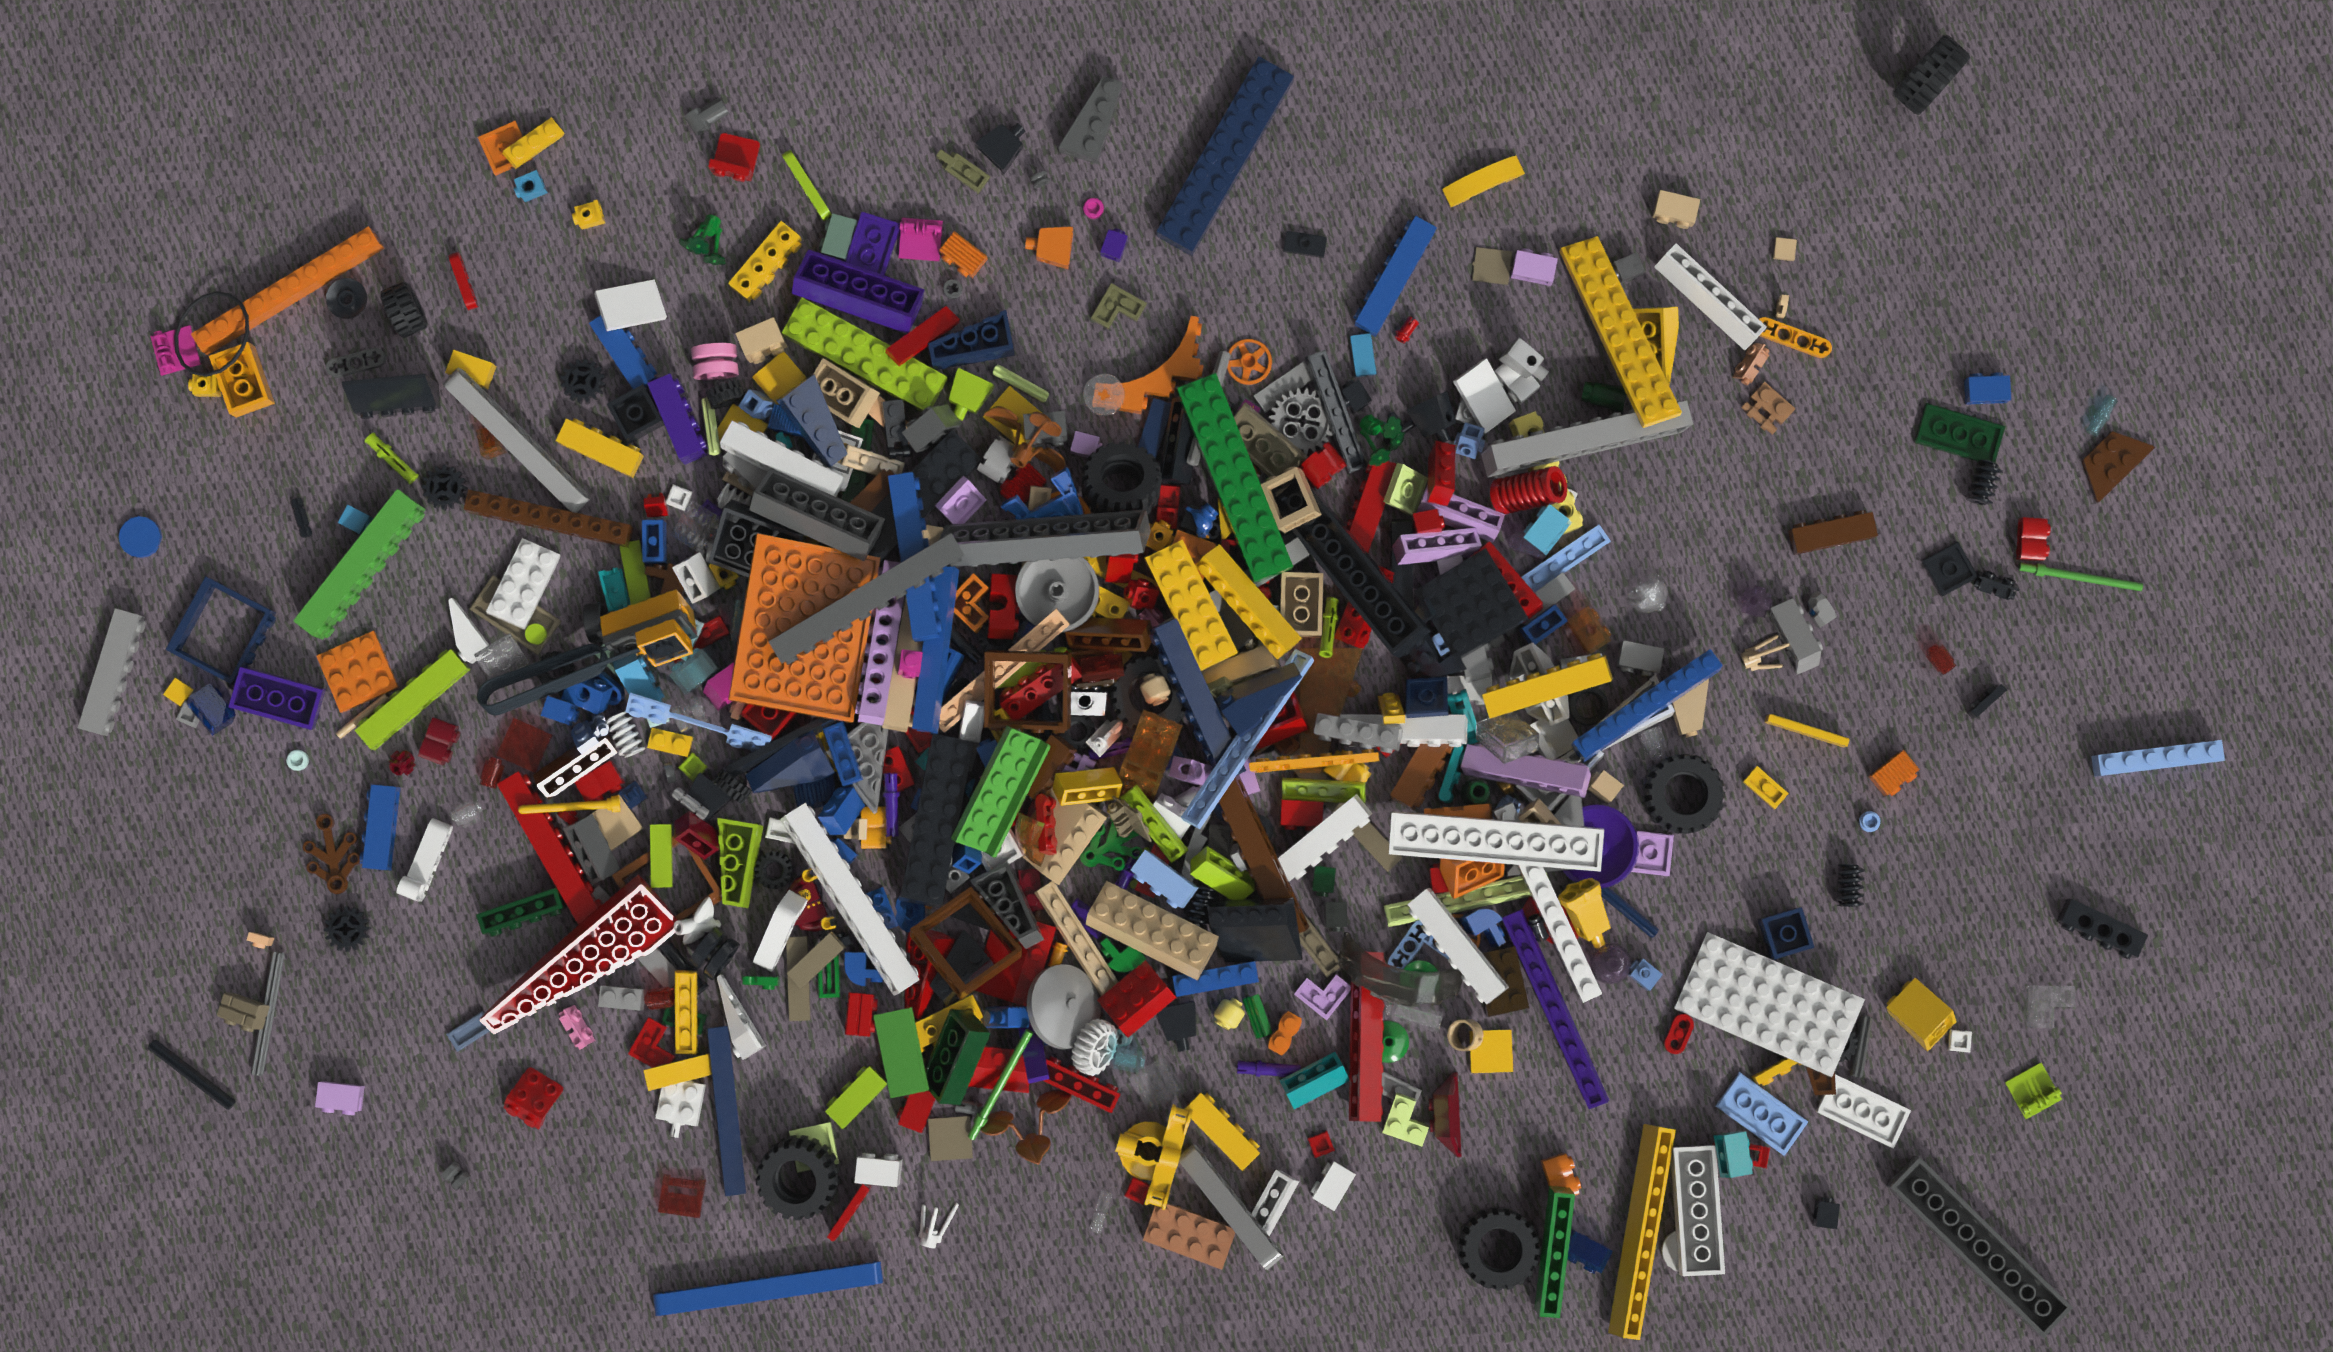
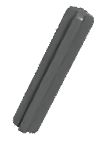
(1863, 1040)

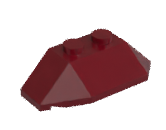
(1446, 1114)

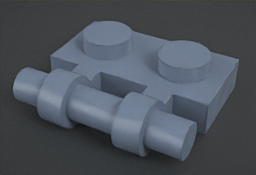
(587, 733)

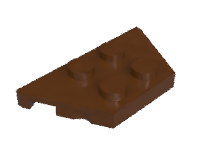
(2113, 462)

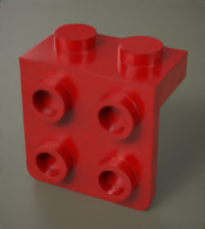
(735, 157)
(532, 1097)

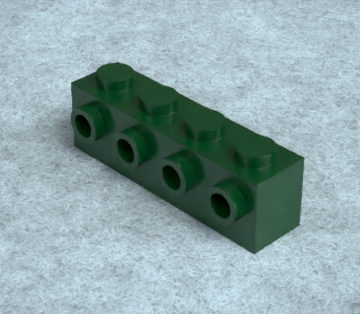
(521, 911)

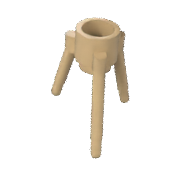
(1752, 657)

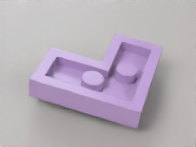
(1326, 1000)

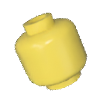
(1229, 1013)

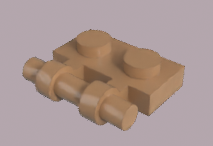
(1772, 403)

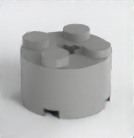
(997, 460)

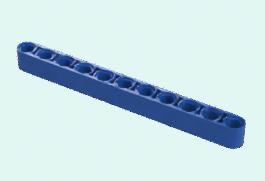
(768, 1289)

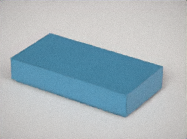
(1363, 355)

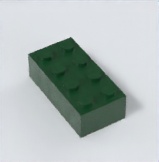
(956, 1056)

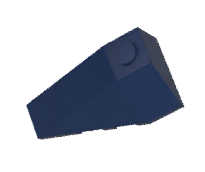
(796, 763)

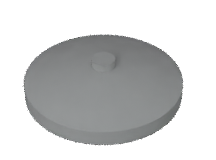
(1057, 584)
(1062, 1004)

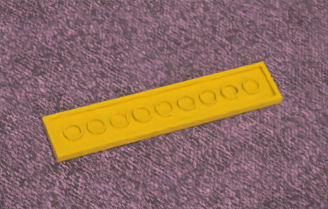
(1620, 332)

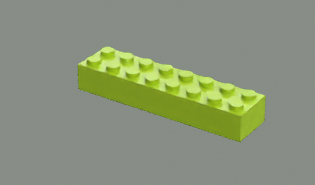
(862, 355)

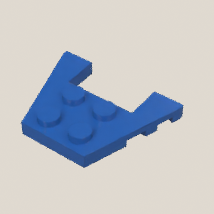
(1062, 505)

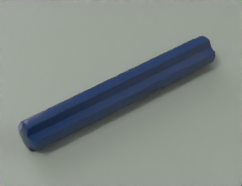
(1629, 912)

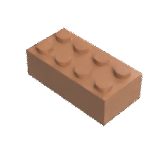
(1190, 1234)

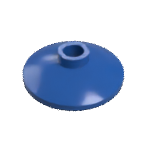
(909, 914)

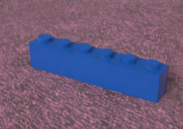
(1395, 276)

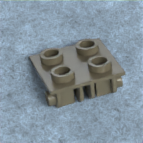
(1127, 819)

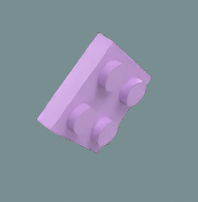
(960, 502)

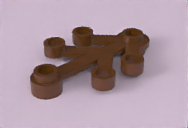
(332, 856)

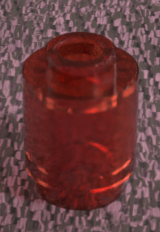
(1940, 658)
(492, 772)
(660, 998)

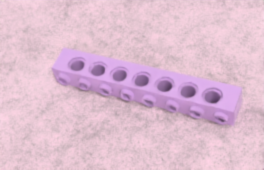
(875, 712)

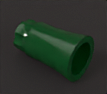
(1604, 395)
(1467, 792)

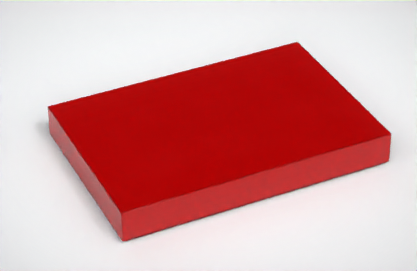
(849, 1211)

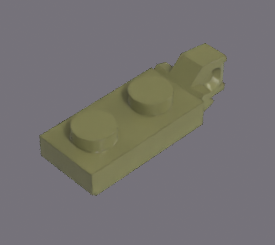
(963, 170)

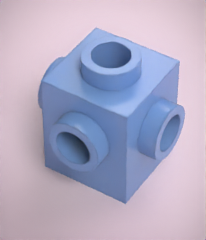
(1468, 444)

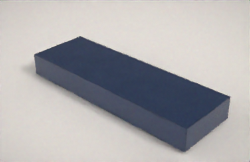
(1155, 426)

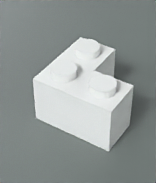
(878, 1171)

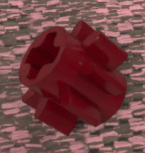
(401, 763)

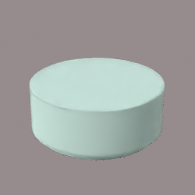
(297, 760)

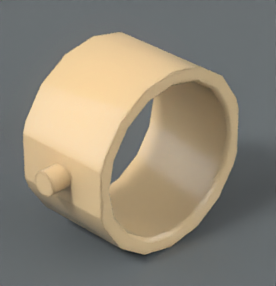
(1477, 1035)

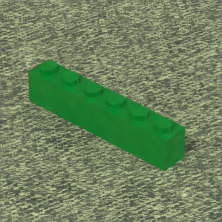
(1554, 1251)

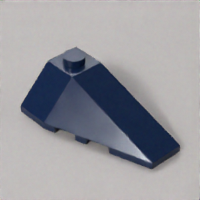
(1250, 700)

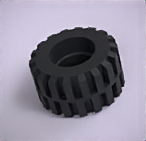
(403, 309)

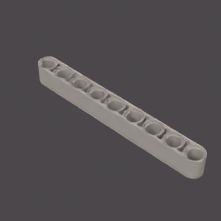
(516, 440)

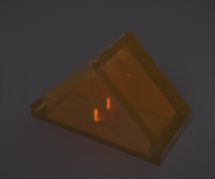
(489, 445)

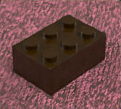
(1508, 967)

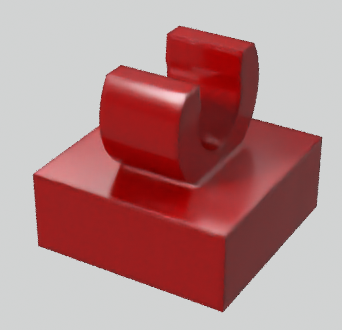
(655, 506)

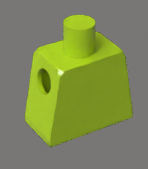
(969, 393)

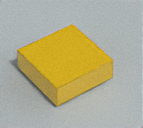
(178, 691)

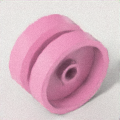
(714, 361)

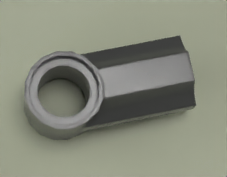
(703, 118)

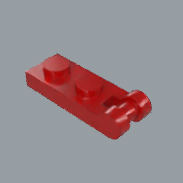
(1044, 813)

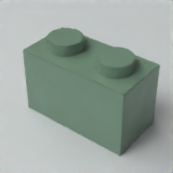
(838, 237)

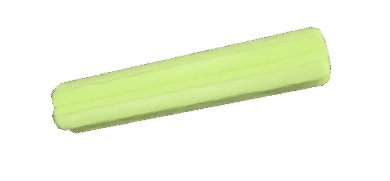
(1020, 383)
(710, 428)

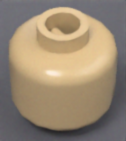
(1155, 689)

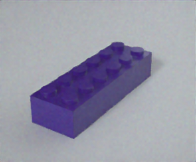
(858, 291)

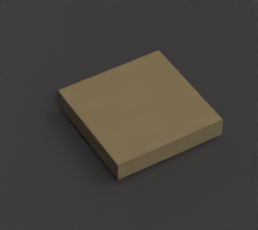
(950, 1138)

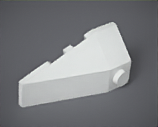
(741, 1029)

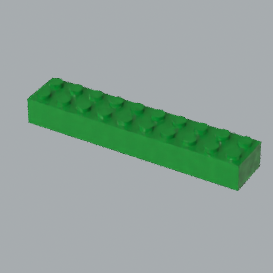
(1234, 478)

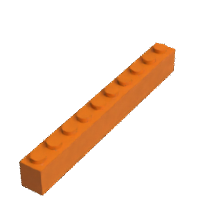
(288, 290)

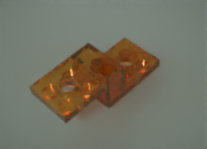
(1149, 754)

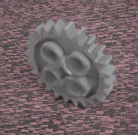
(1303, 403)

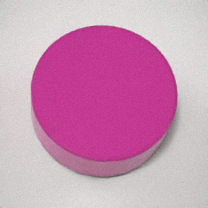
(1093, 208)

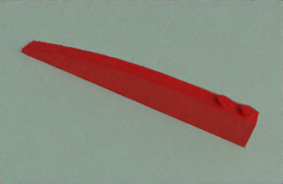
(612, 936)

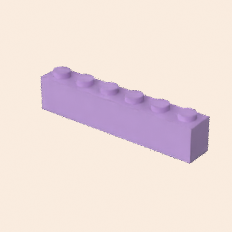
(1528, 771)

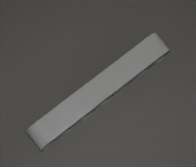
(1230, 1207)

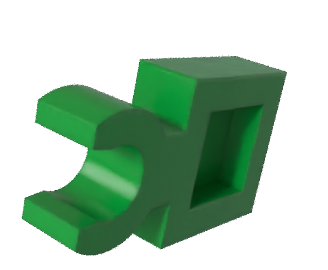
(767, 983)

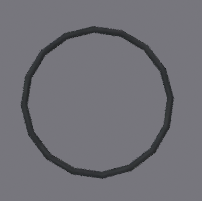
(242, 345)

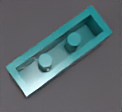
(1314, 1080)

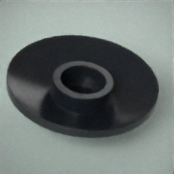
(339, 291)

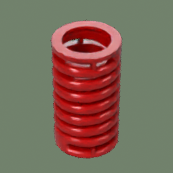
(1528, 490)

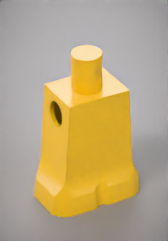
(1586, 910)

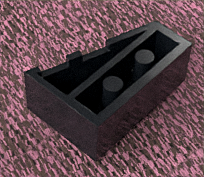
(967, 961)

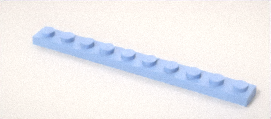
(1554, 566)
(1237, 755)

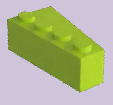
(738, 860)

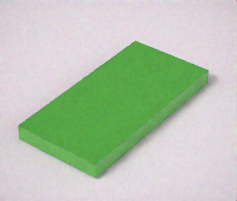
(901, 1052)

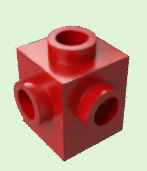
(1141, 594)

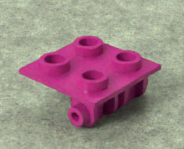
(920, 239)
(165, 350)

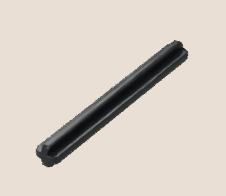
(191, 1074)

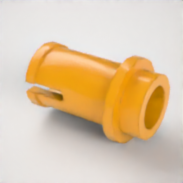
(1057, 954)

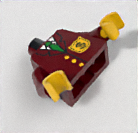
(814, 915)

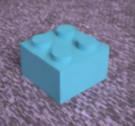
(1547, 529)

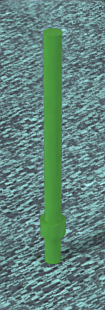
(2041, 570)
(981, 1118)

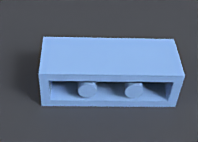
(1163, 879)

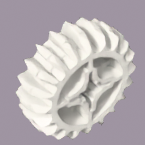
(1095, 1047)

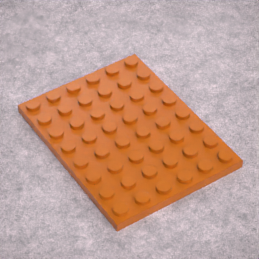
(784, 588)

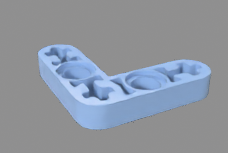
(1425, 939)

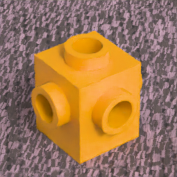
(1166, 538)

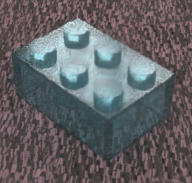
(694, 671)

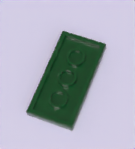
(1959, 434)

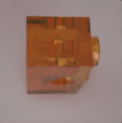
(1578, 625)

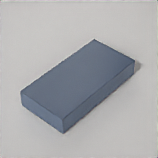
(467, 1032)

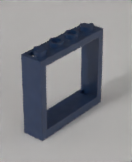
(193, 614)

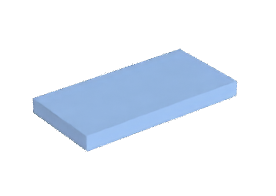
(1761, 1113)

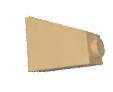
(1690, 710)

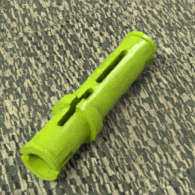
(374, 441)
(1329, 620)

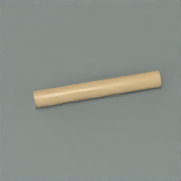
(365, 713)

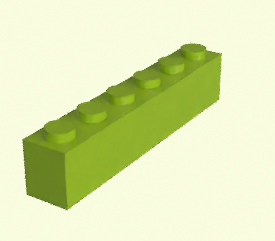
(412, 699)

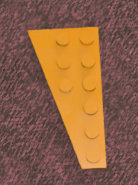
(1306, 761)

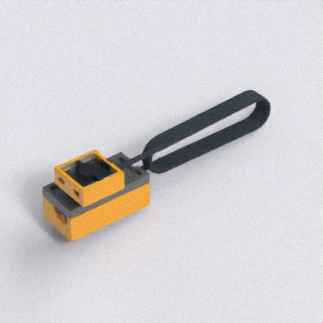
(653, 628)

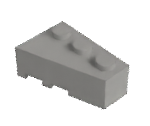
(1797, 632)

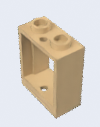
(1299, 517)

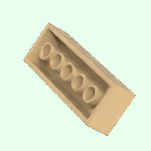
(1152, 930)

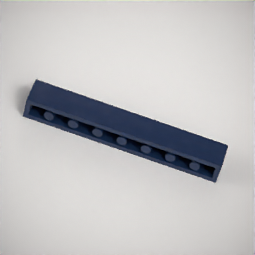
(1192, 690)

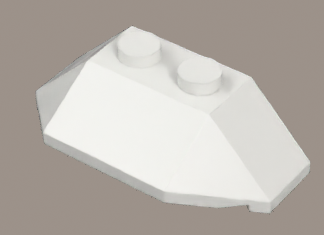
(1531, 660)

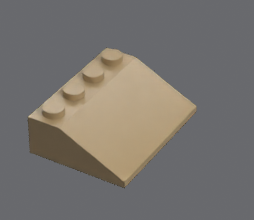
(1074, 830)

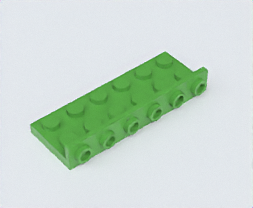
(1001, 791)

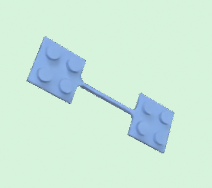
(659, 712)

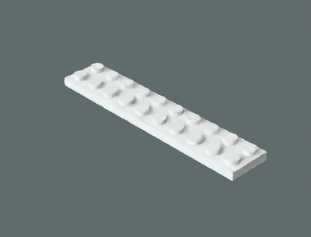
(1496, 841)

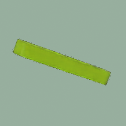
(806, 185)

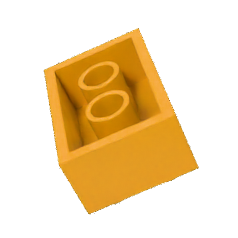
(243, 382)

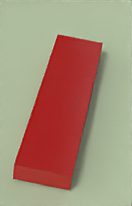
(923, 334)

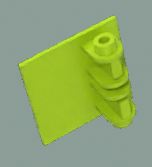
(2033, 1090)

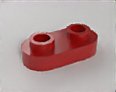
(1679, 1034)

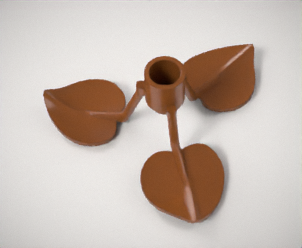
(1023, 452)
(1034, 1145)

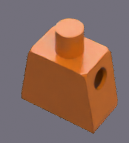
(1052, 246)

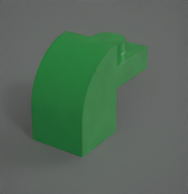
(1124, 961)

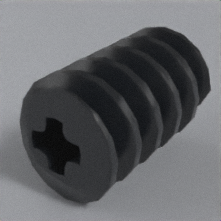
(1984, 482)
(1850, 885)
(1200, 911)

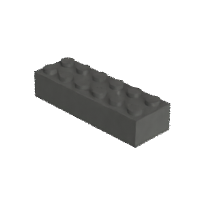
(816, 514)

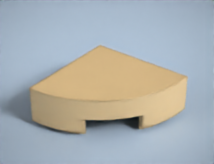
(1781, 307)

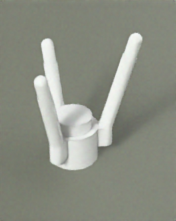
(929, 1236)

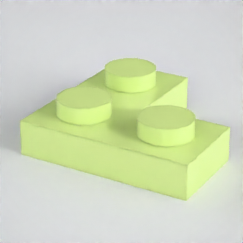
(1399, 1123)

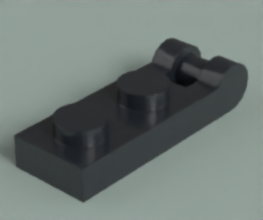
(894, 425)

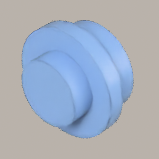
(1869, 821)

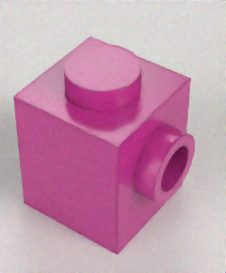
(910, 664)

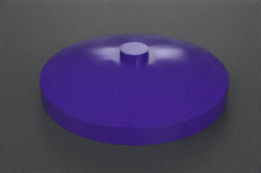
(1619, 846)

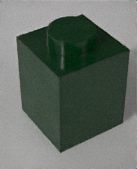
(1323, 880)

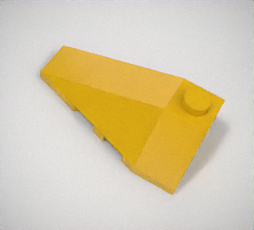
(1661, 331)

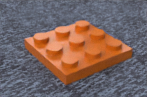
(357, 671)

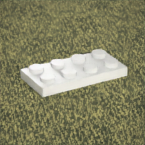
(523, 584)
(1864, 1112)

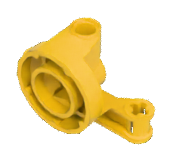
(1171, 1141)

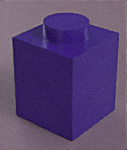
(1114, 245)

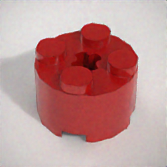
(1321, 465)

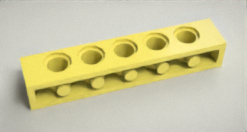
(1533, 423)

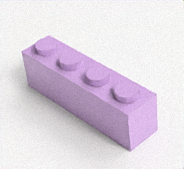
(1466, 514)
(1436, 545)

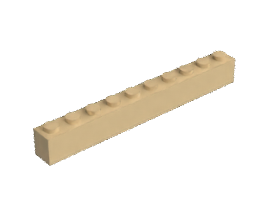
(901, 690)

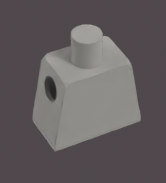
(1518, 355)

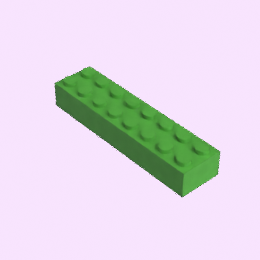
(360, 565)

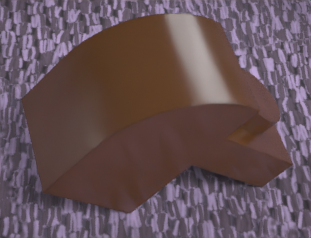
(670, 579)

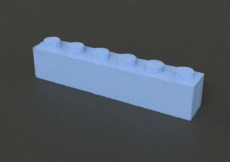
(2158, 758)

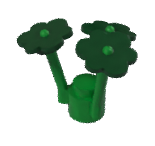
(697, 244)
(1391, 429)

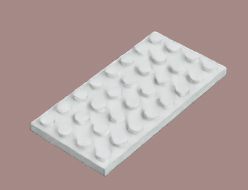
(1769, 1004)

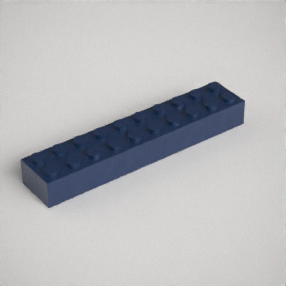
(1225, 156)

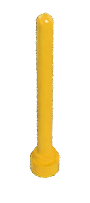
(610, 804)

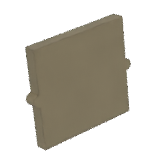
(1492, 266)

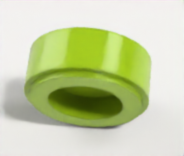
(536, 634)

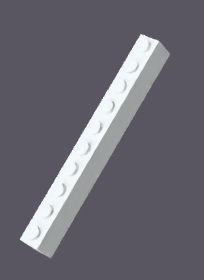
(849, 899)
(1555, 920)

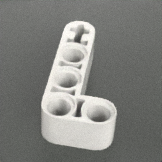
(425, 861)
(779, 930)

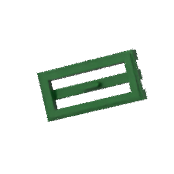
(829, 985)
(1257, 1016)

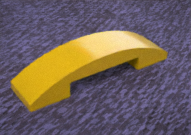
(1483, 180)

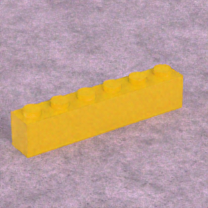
(1248, 602)

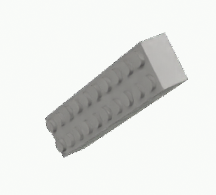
(1577, 440)

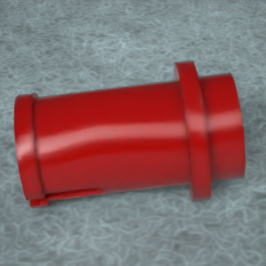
(1406, 330)

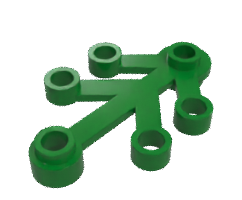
(1112, 844)

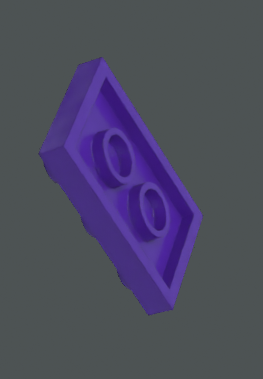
(873, 243)

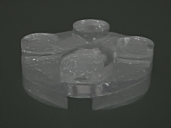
(1114, 389)

